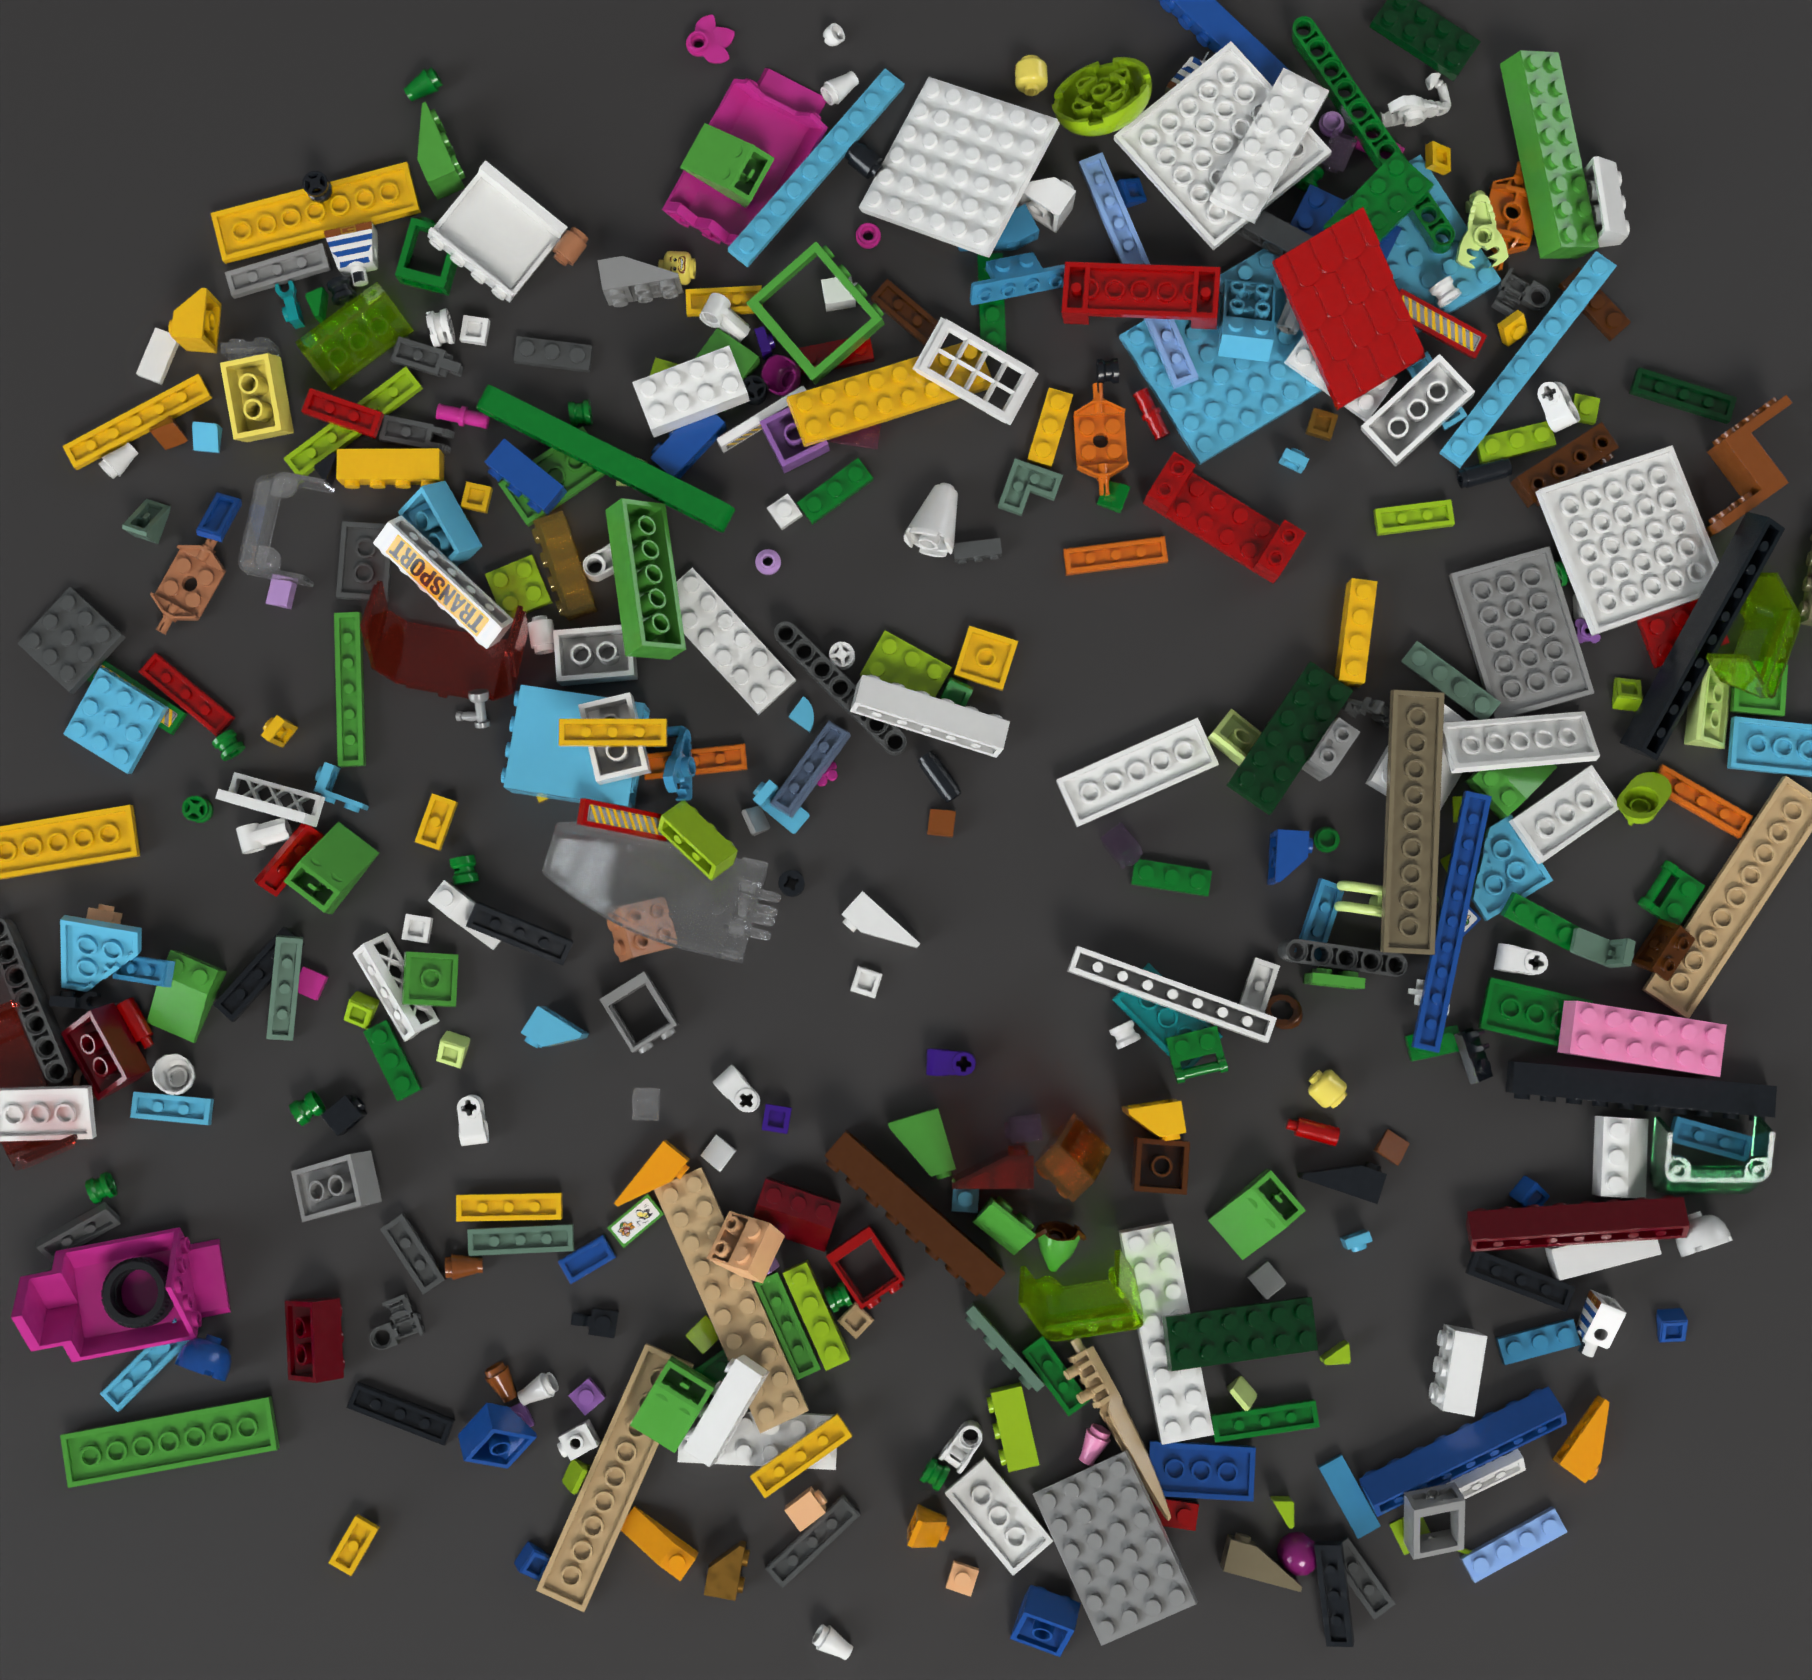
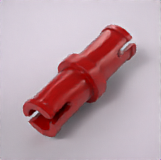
(1151, 414)

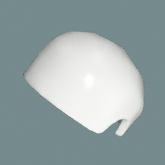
(173, 1074)

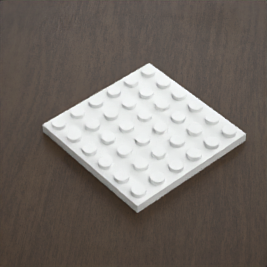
(1194, 133)
(959, 166)
(1630, 539)

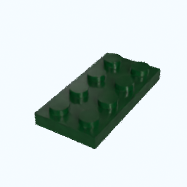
(1425, 35)

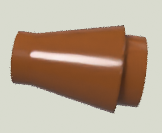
(461, 1266)
(501, 1381)

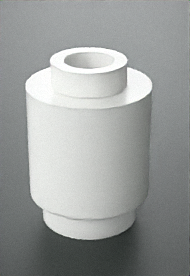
(541, 634)

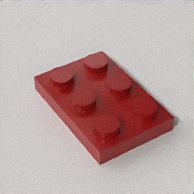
(1663, 629)

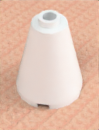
(935, 522)

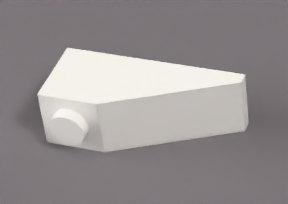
(458, 908)
(874, 921)

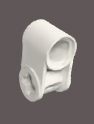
(1560, 409)
(603, 557)
(1516, 960)
(734, 1086)
(472, 1127)
(960, 1450)

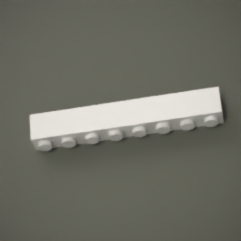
(1172, 994)

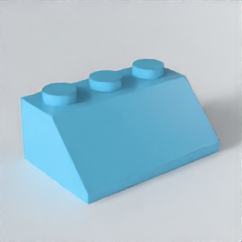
(441, 520)

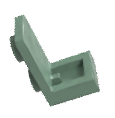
(1601, 950)

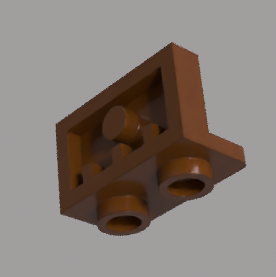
(1664, 949)

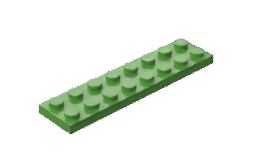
(169, 1441)

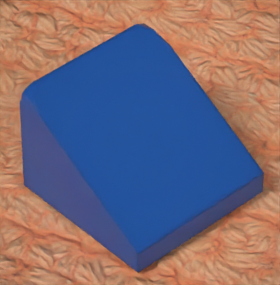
(1131, 191)
(1528, 1193)
(1671, 1325)
(532, 1561)

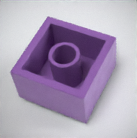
(786, 441)

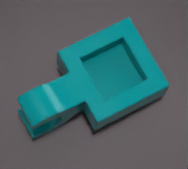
(292, 310)

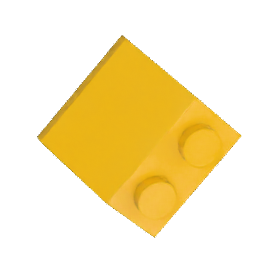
(197, 322)

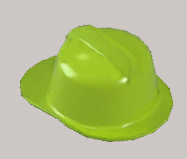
(1644, 797)

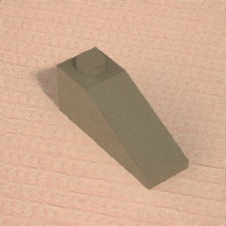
(1247, 1559)

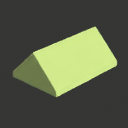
(1708, 713)
(1234, 736)

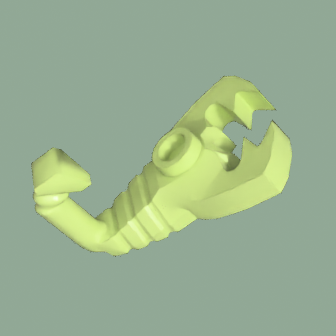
(1480, 232)

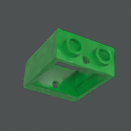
(438, 284)

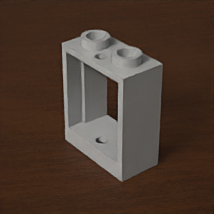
(1331, 749)
(625, 990)
(1418, 1504)

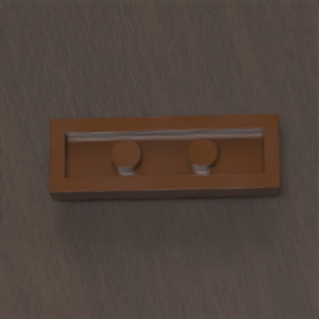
(904, 311)
(1601, 311)

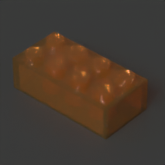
(1072, 1158)

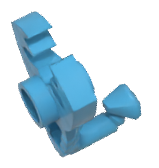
(680, 765)

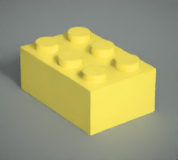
(257, 397)

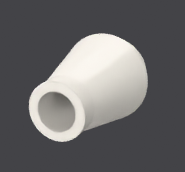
(838, 88)
(117, 461)
(540, 1388)
(831, 1642)

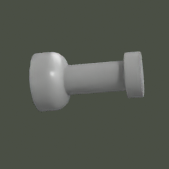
(479, 697)

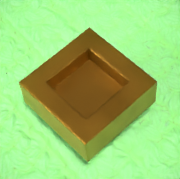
(1321, 424)

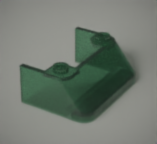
(1676, 1176)

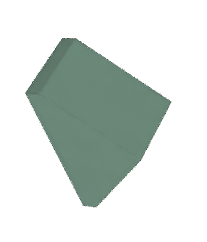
(148, 521)

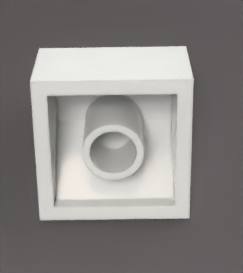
(1049, 201)

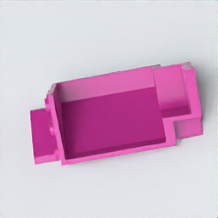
(67, 1306)

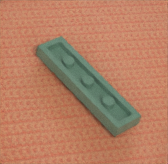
(1450, 682)
(284, 987)
(521, 1239)
(1010, 1356)

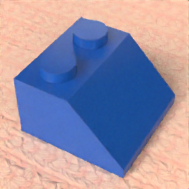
(1287, 852)
(495, 1437)
(1045, 1620)

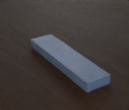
(810, 769)

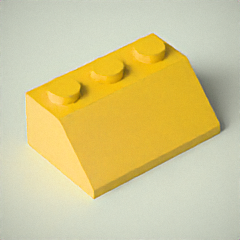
(1160, 1117)

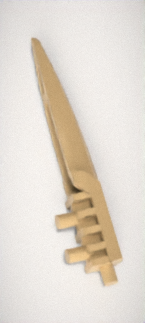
(1113, 1412)

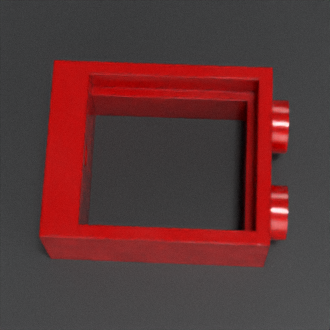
(851, 1244)

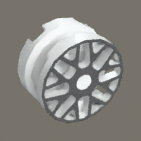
(440, 327)

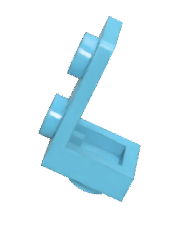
(326, 778)
(764, 794)

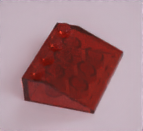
(1003, 1170)

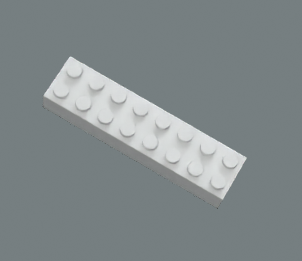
(1180, 1395)

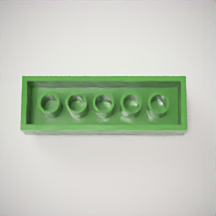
(645, 579)

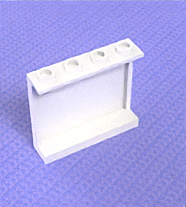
(497, 232)

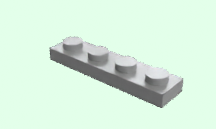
(278, 270)

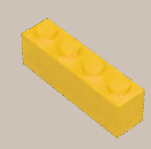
(389, 467)
(1355, 632)

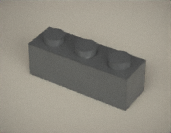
(977, 550)

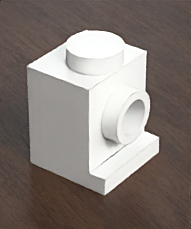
(585, 1434)

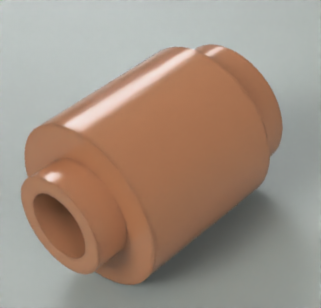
(570, 246)

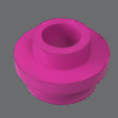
(868, 228)

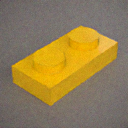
(278, 731)
(436, 822)
(354, 1545)

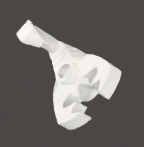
(1414, 109)

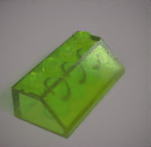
(354, 336)

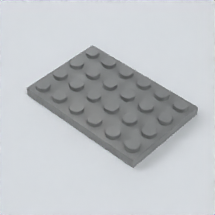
(1521, 633)
(1115, 1548)

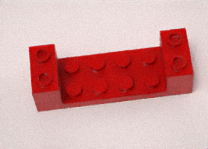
(1141, 292)
(1222, 520)

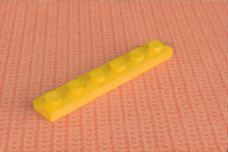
(137, 422)

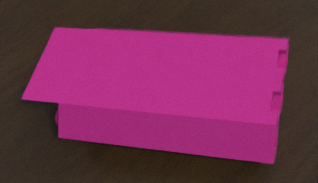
(775, 118)

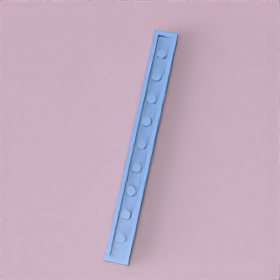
(1130, 251)

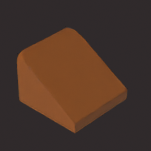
(168, 433)
(941, 823)
(1391, 1147)

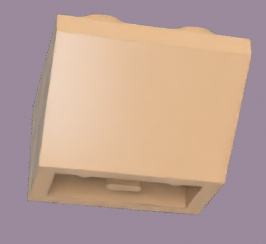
(746, 1246)

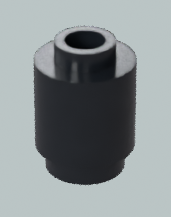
(863, 160)

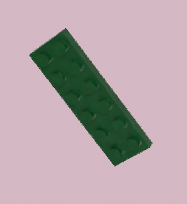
(1289, 738)
(1239, 1333)

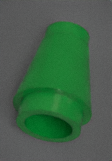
(423, 84)

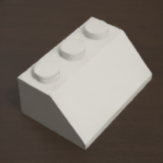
(1606, 201)
(1620, 1157)

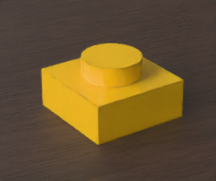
(1438, 158)
(1512, 328)
(476, 497)

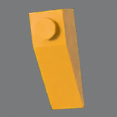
(659, 1170)
(1584, 1445)
(926, 1528)
(659, 1543)

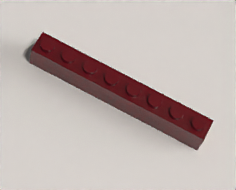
(1577, 1223)

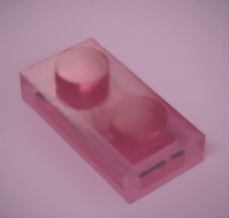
(864, 438)

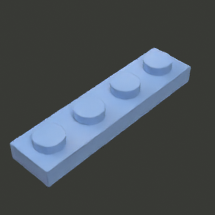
(1513, 1544)

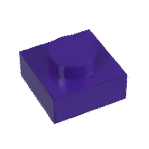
(765, 342)
(776, 1118)

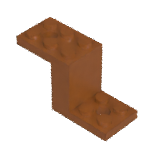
(1746, 465)

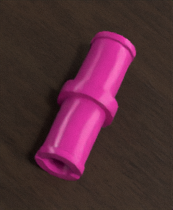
(462, 416)

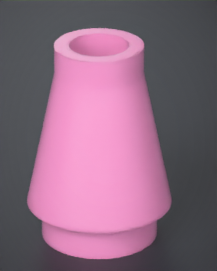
(1094, 1443)

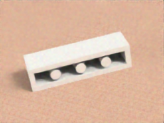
(1587, 1258)
(725, 1410)

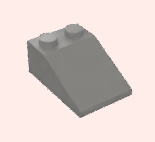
(336, 1186)

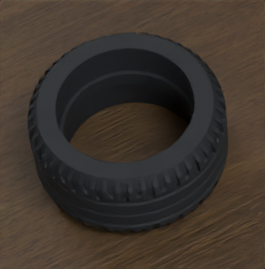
(113, 1300)

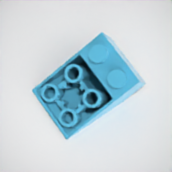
(1247, 320)

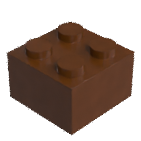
(1160, 1165)

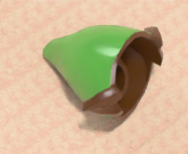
(1057, 1242)

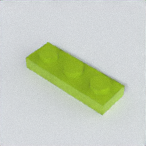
(1516, 442)
(1414, 517)

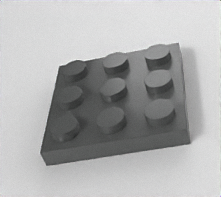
(71, 640)

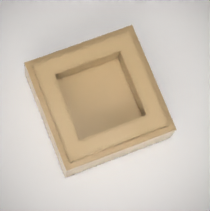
(855, 1320)

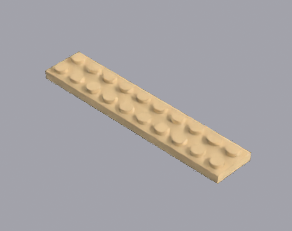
(1737, 895)
(729, 1298)
(605, 1493)

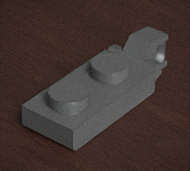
(425, 358)

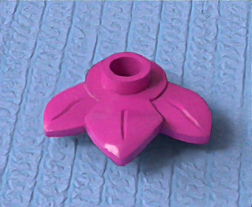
(714, 40)

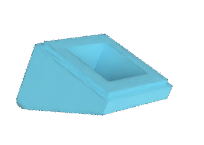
(206, 437)

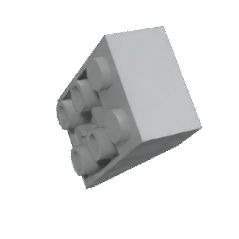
(632, 280)

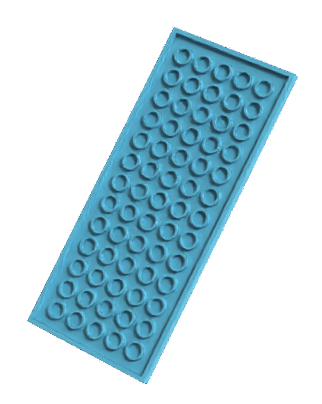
(1244, 394)

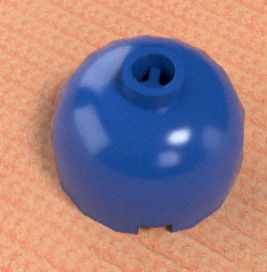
(206, 1357)

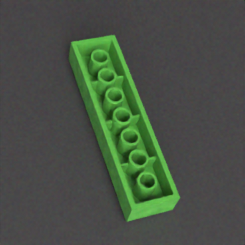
(1549, 155)

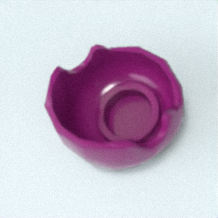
(781, 374)
(1297, 1554)

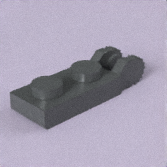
(413, 433)

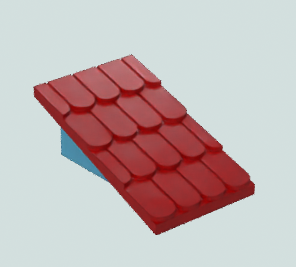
(1349, 308)

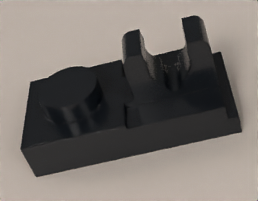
(1473, 1055)

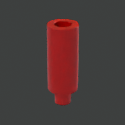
(136, 1022)
(1314, 1130)

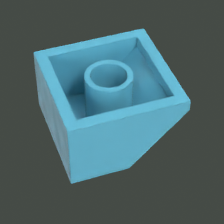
(550, 1029)

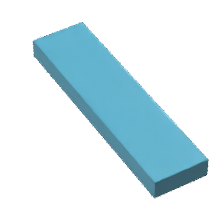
(139, 1373)

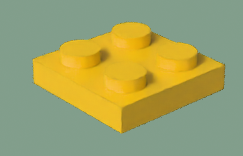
(985, 658)

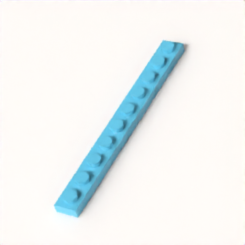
(815, 168)
(1527, 359)

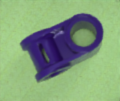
(944, 1062)

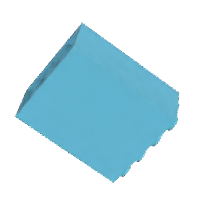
(554, 772)

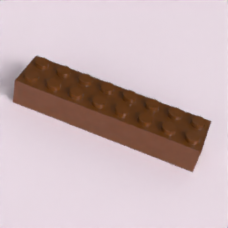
(915, 1213)

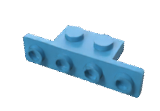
(1015, 277)

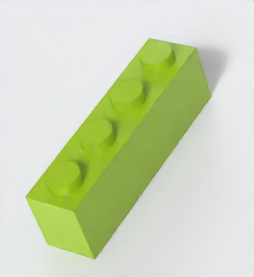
(816, 1315)

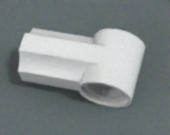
(719, 315)
(256, 836)

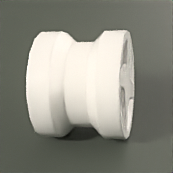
(1445, 291)
(840, 651)
(1125, 1034)

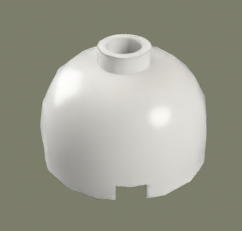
(1703, 1234)

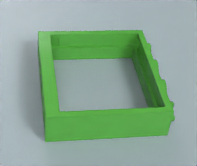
(857, 292)

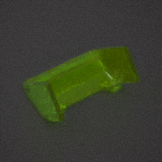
(1764, 642)
(1085, 1307)

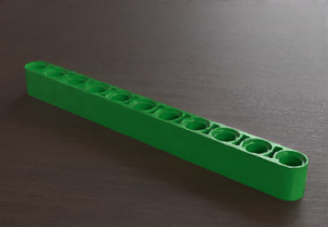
(1369, 122)
(605, 458)

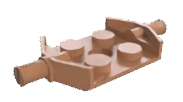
(172, 596)

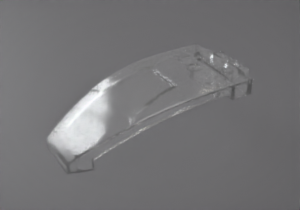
(660, 891)

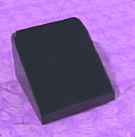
(327, 468)

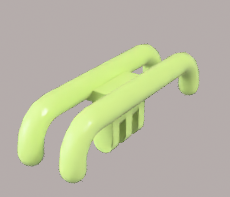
(1375, 902)

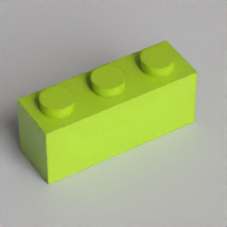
(697, 839)
(1013, 1427)

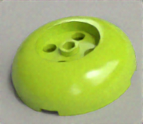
(1103, 97)

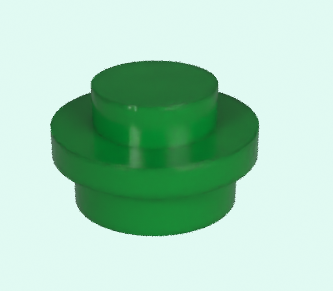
(1326, 839)

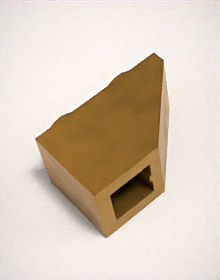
(724, 1573)

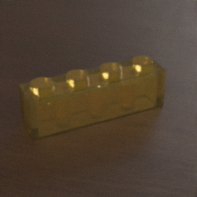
(564, 565)

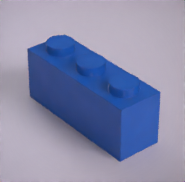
(687, 445)
(525, 477)

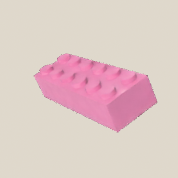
(1642, 1038)

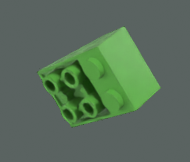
(438, 156)
(727, 164)
(332, 868)
(1256, 1214)
(1003, 1225)
(673, 1404)

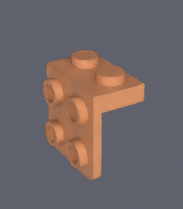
(632, 945)

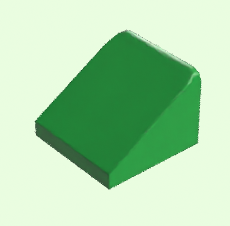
(318, 303)
(1117, 497)

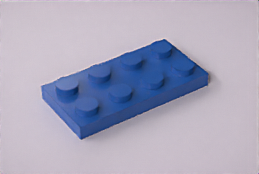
(1319, 207)
(1204, 1470)

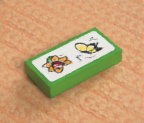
(636, 1220)

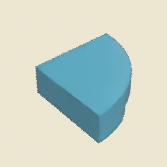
(803, 714)

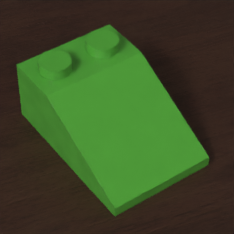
(1509, 786)
(190, 998)

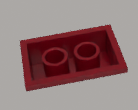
(105, 1050)
(797, 1213)
(314, 1339)

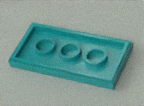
(1158, 1020)

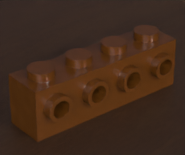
(1566, 463)

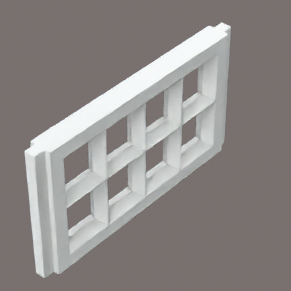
(933, 347)

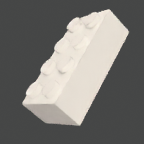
(691, 391)
(1417, 410)

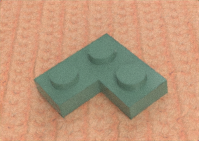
(1027, 479)

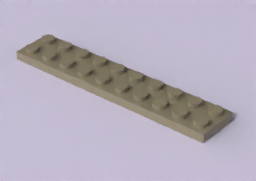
(1412, 822)

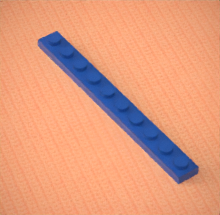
(1451, 921)

